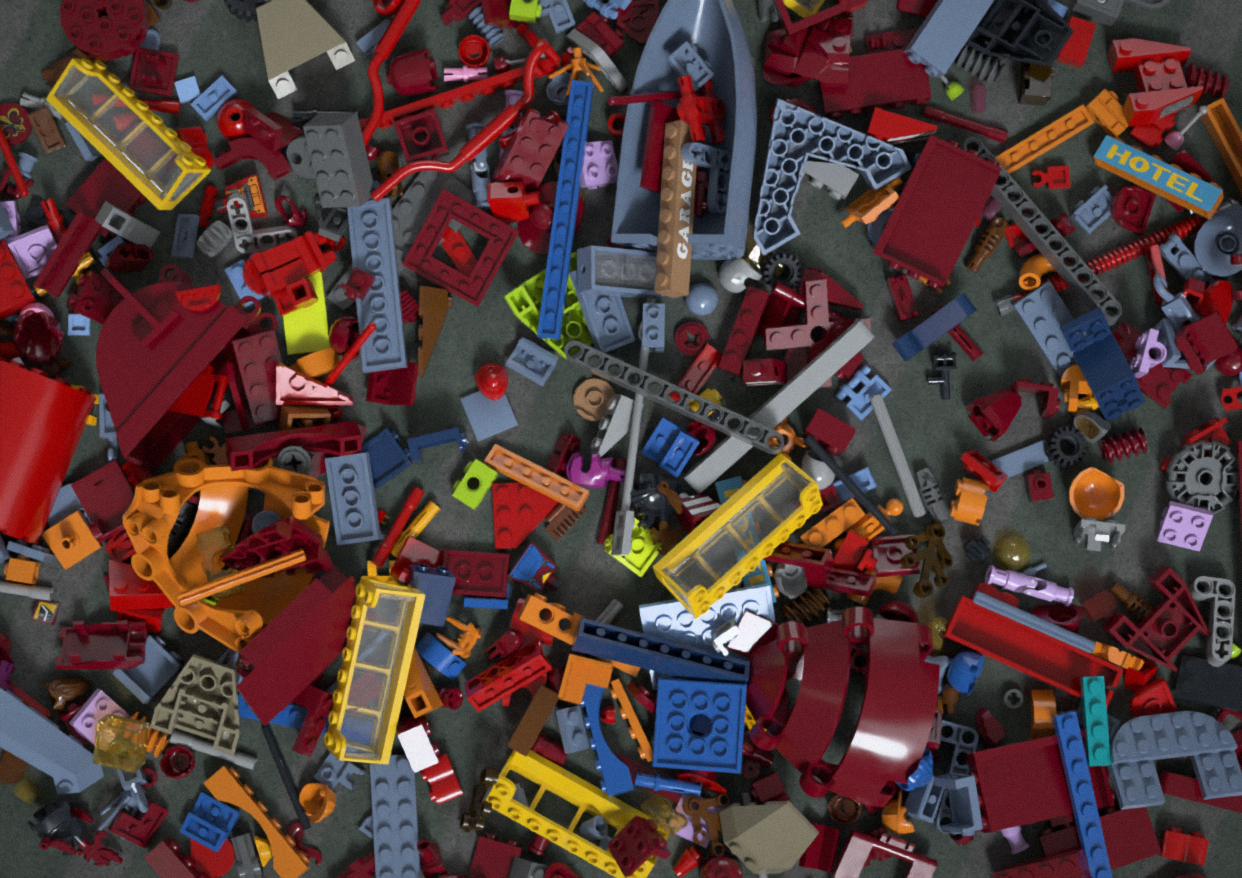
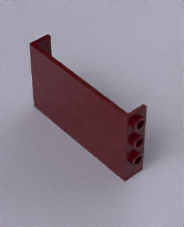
(937, 211)
(1028, 783)

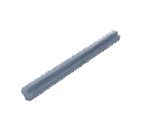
(1034, 622)

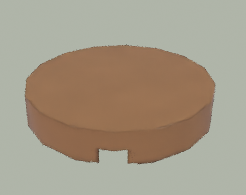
(596, 406)

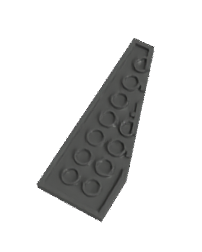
(409, 219)

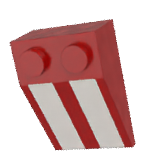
(897, 128)

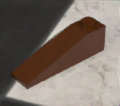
(433, 312)

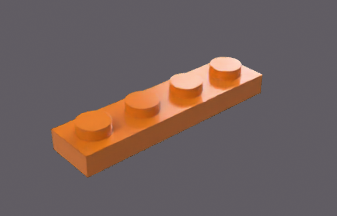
(627, 712)

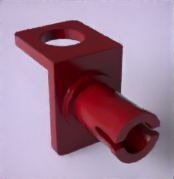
(430, 858)

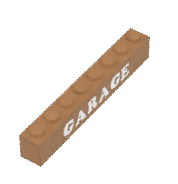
(675, 214)

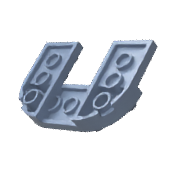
(1172, 736)

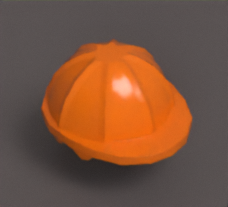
(317, 801)
(894, 817)

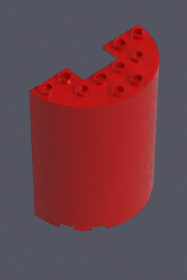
(37, 442)

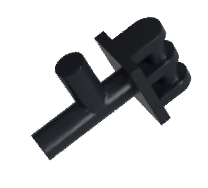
(944, 379)

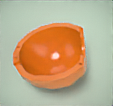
(1095, 494)

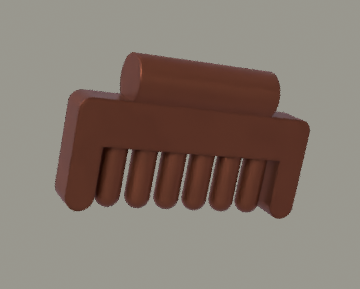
(557, 517)

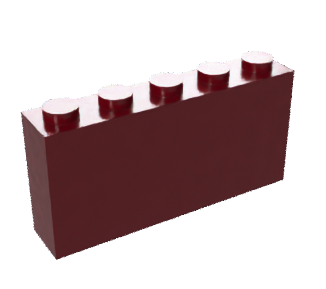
(877, 82)
(106, 185)
(1125, 832)

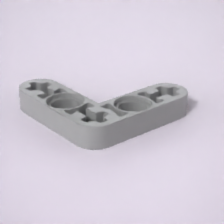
(601, 59)
(248, 232)

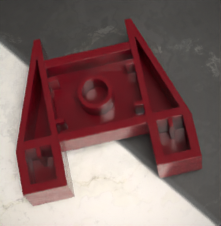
(1167, 624)

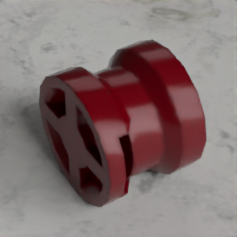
(450, 697)

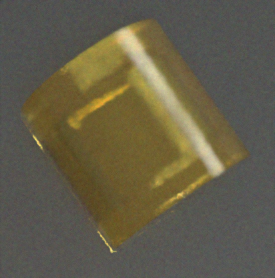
(26, 791)

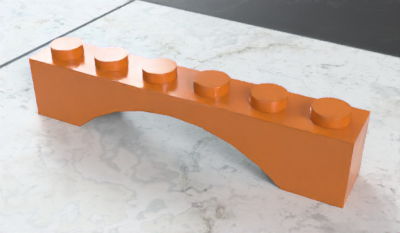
(286, 858)

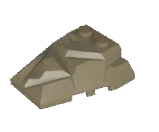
(202, 703)

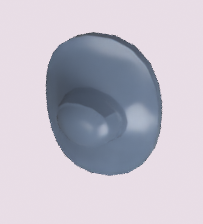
(1218, 241)

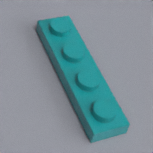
(1095, 721)

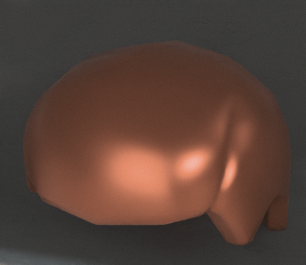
(852, 809)

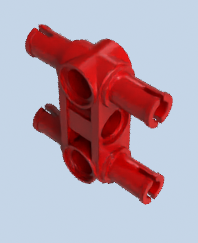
(701, 110)

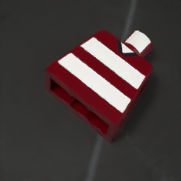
(762, 372)
(695, 510)

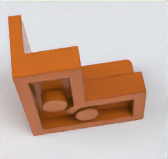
(580, 672)

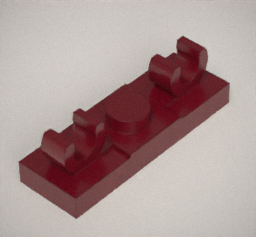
(889, 41)

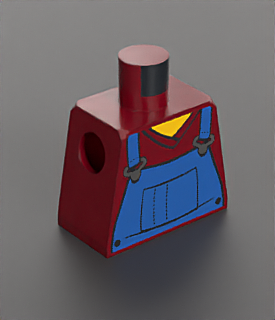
(535, 570)

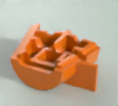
(1117, 656)

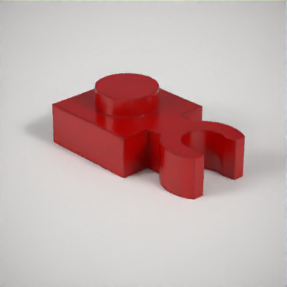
(1055, 177)

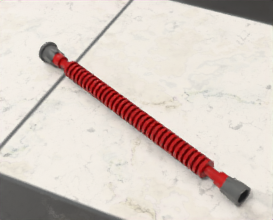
(1121, 255)

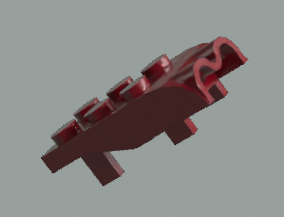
(530, 150)
(1160, 380)
(102, 645)

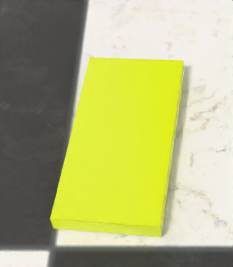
(308, 327)

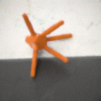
(578, 64)

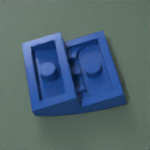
(670, 446)
(210, 821)

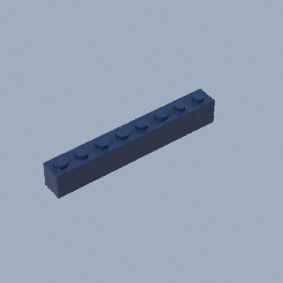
(657, 654)

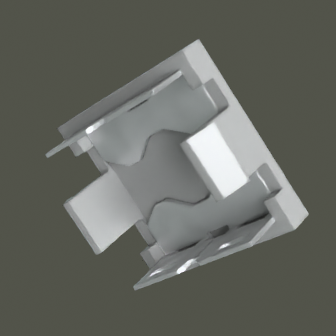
(1098, 532)

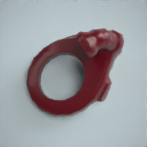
(295, 219)

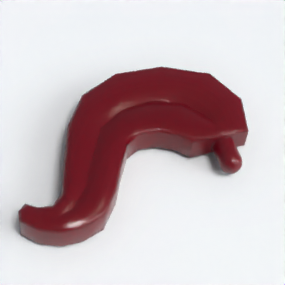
(297, 833)

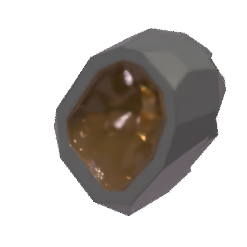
(1090, 425)

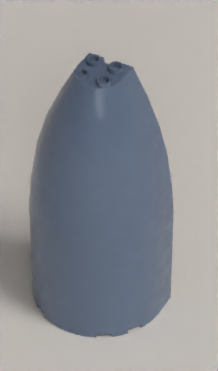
(721, 41)

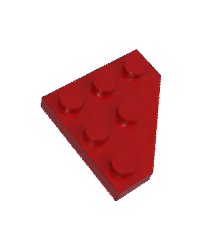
(517, 512)

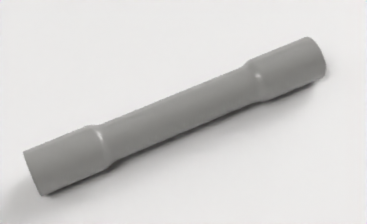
(33, 591)
(189, 741)

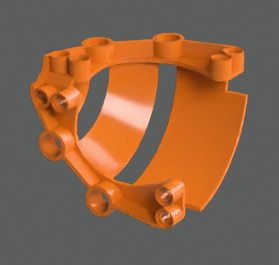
(223, 504)

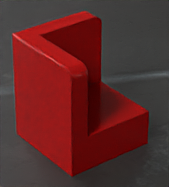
(1137, 679)

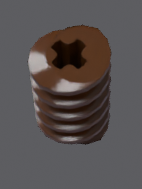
(805, 606)

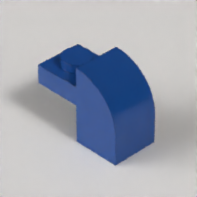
(440, 656)

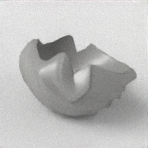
(790, 580)

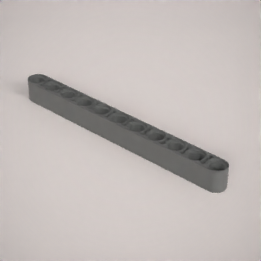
(1050, 237)
(681, 405)

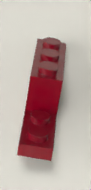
(820, 569)
(319, 704)

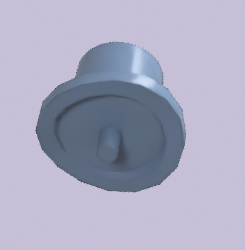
(264, 519)

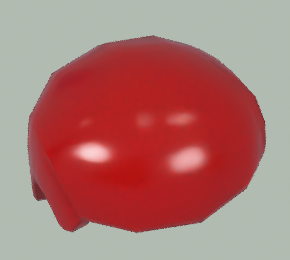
(471, 45)

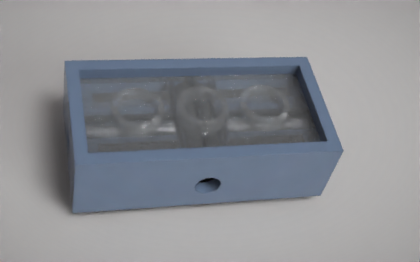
(616, 272)

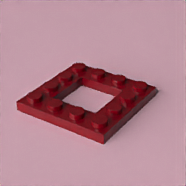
(423, 263)

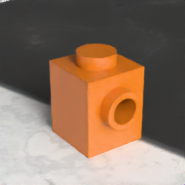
(22, 570)

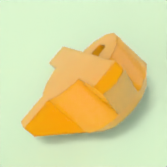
(264, 850)

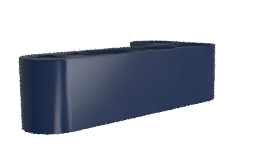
(934, 327)

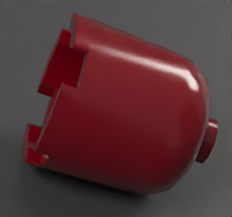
(413, 73)
(721, 867)

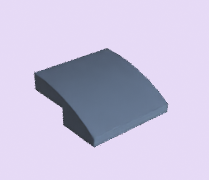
(487, 415)

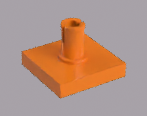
(71, 539)

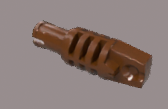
(987, 243)
(1131, 601)

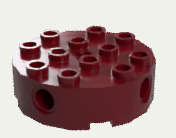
(109, 35)

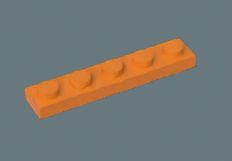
(1045, 139)
(536, 477)

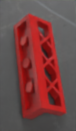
(508, 677)

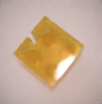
(120, 743)

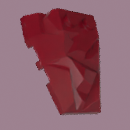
(814, 52)
(276, 540)

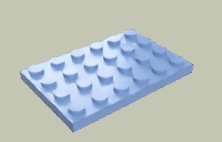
(674, 623)

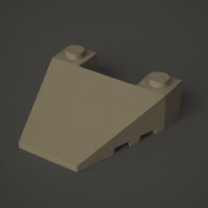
(293, 35)

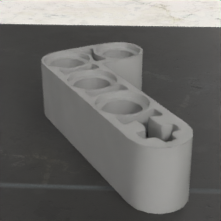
(1216, 621)

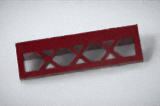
(68, 254)

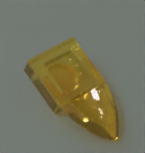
(756, 259)

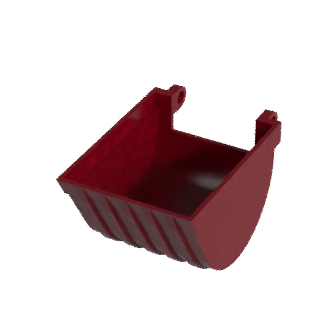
(149, 379)

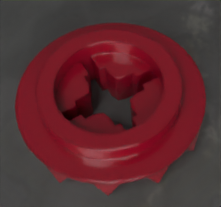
(694, 329)

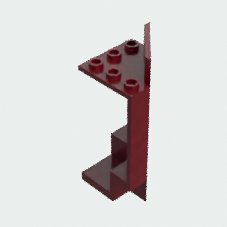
(296, 645)

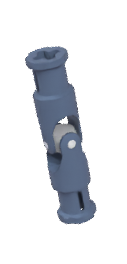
(477, 167)

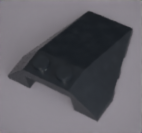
(1022, 32)

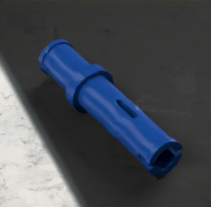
(658, 782)

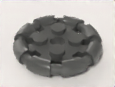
(1195, 468)

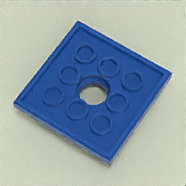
(682, 749)

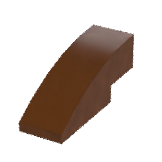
(533, 720)

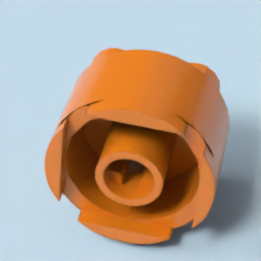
(969, 501)

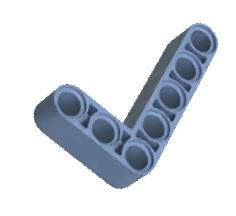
(953, 767)

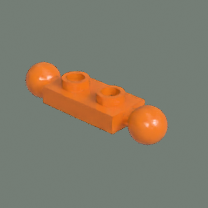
(869, 525)

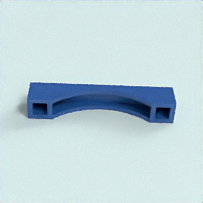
(615, 773)

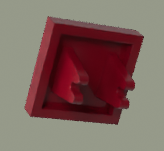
(154, 72)

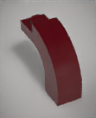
(253, 149)

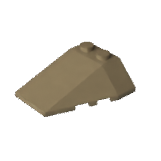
(767, 835)

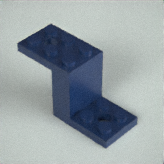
(1103, 364)

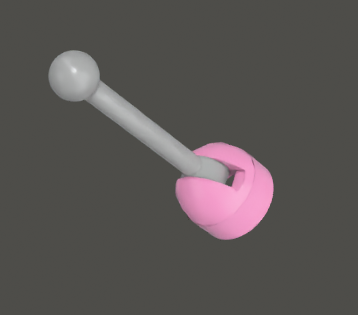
(1176, 138)

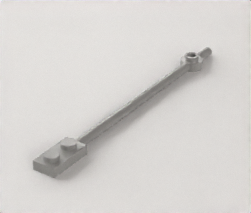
(625, 518)

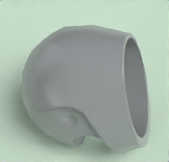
(734, 272)
(817, 469)

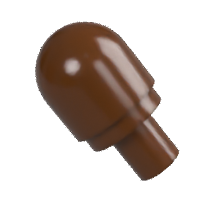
(949, 697)

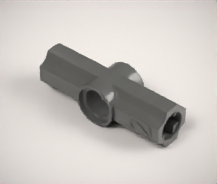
(247, 860)

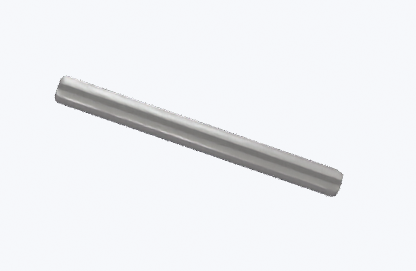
(897, 455)

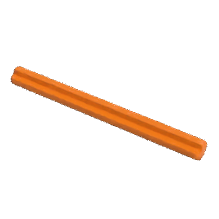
(241, 577)

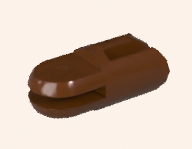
(387, 165)

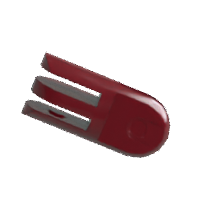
(505, 645)

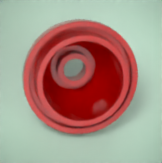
(233, 129)

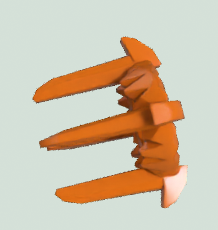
(784, 428)
(466, 641)

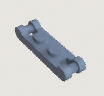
(1184, 261)

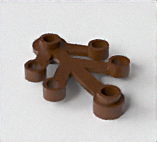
(712, 820)

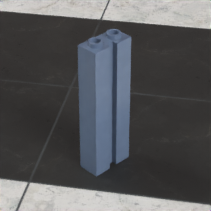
(945, 33)

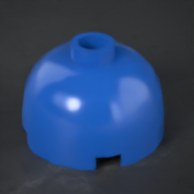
(964, 670)

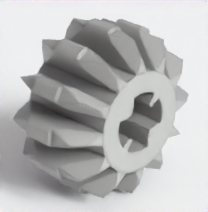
(214, 238)

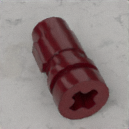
(549, 749)

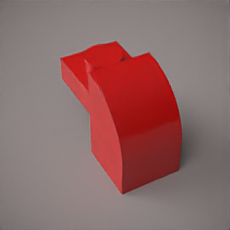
(297, 296)

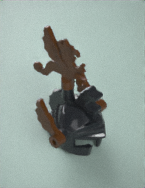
(656, 505)

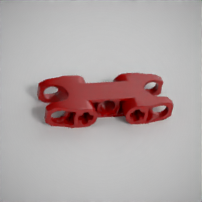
(530, 634)

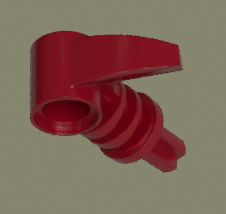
(1061, 223)

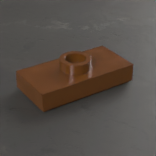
(46, 129)

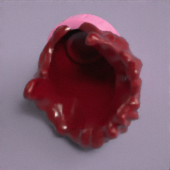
(38, 333)

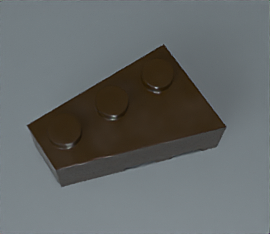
(1035, 84)

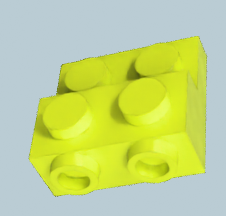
(642, 550)

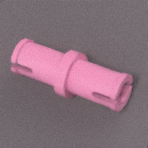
(464, 74)

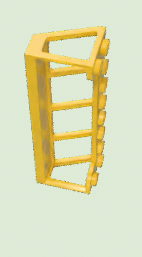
(576, 791)

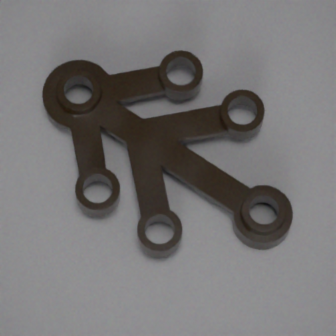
(934, 534)
(469, 819)

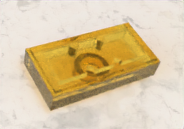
(664, 815)

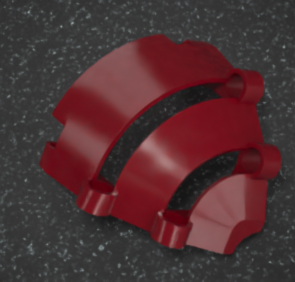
(893, 714)

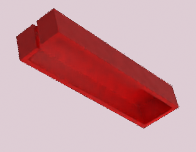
(1026, 649)

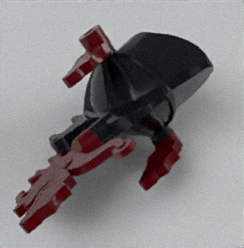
(62, 826)

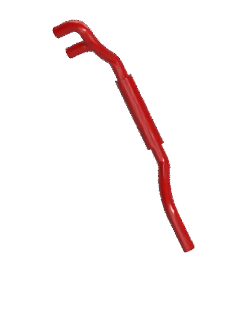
(382, 52)
(488, 133)

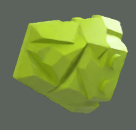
(526, 305)

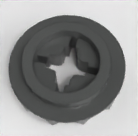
(286, 456)

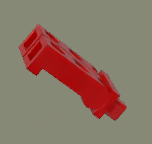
(291, 262)

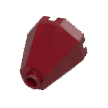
(995, 412)

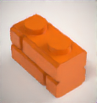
(1108, 113)

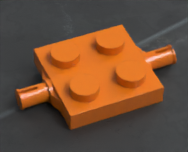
(872, 203)

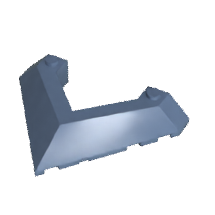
(804, 134)
(44, 746)

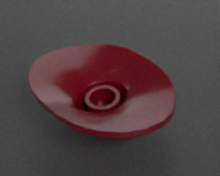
(536, 230)

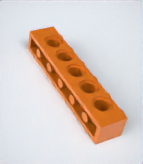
(530, 614)

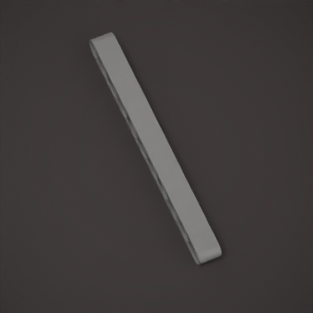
(782, 403)

